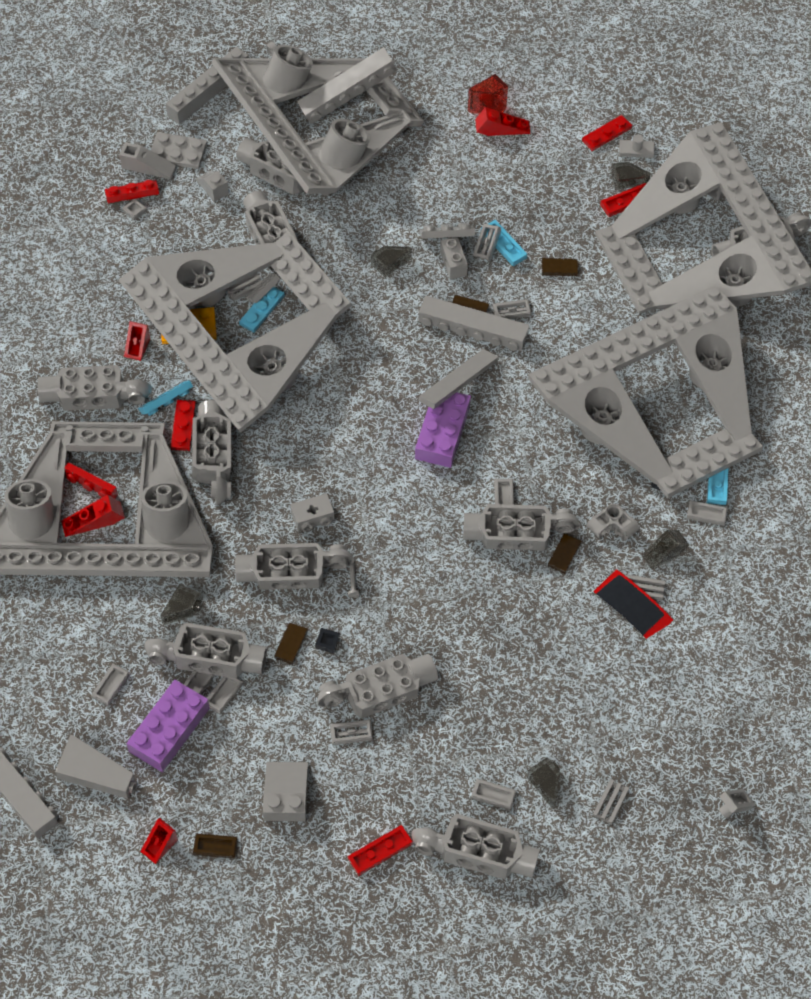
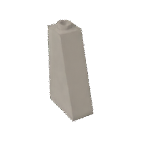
(94, 770)

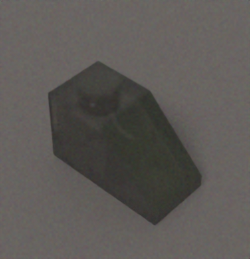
(628, 175)
(390, 258)
(665, 548)
(181, 605)
(545, 779)

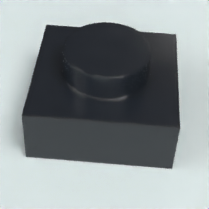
(327, 640)

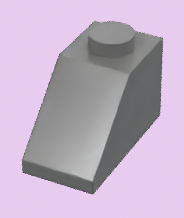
(213, 184)

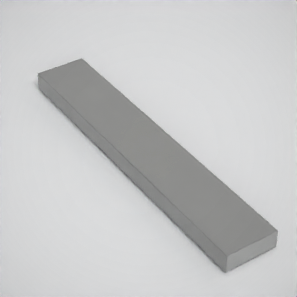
(458, 379)

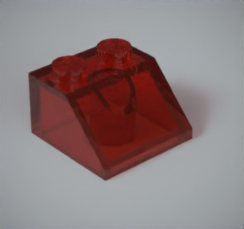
(488, 93)

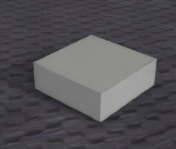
(134, 209)

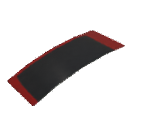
(633, 604)

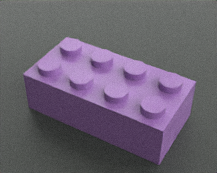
(443, 431)
(168, 725)

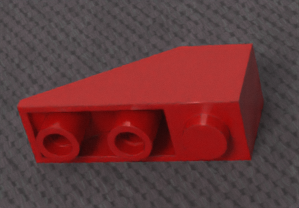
(496, 123)
(94, 516)

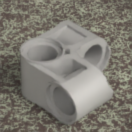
(622, 524)

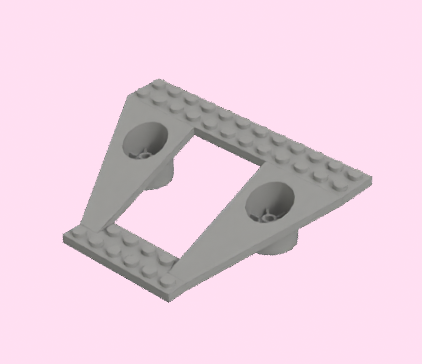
(348, 147)
(699, 164)
(704, 331)
(234, 379)
(168, 527)

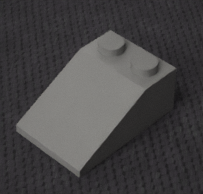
(285, 791)

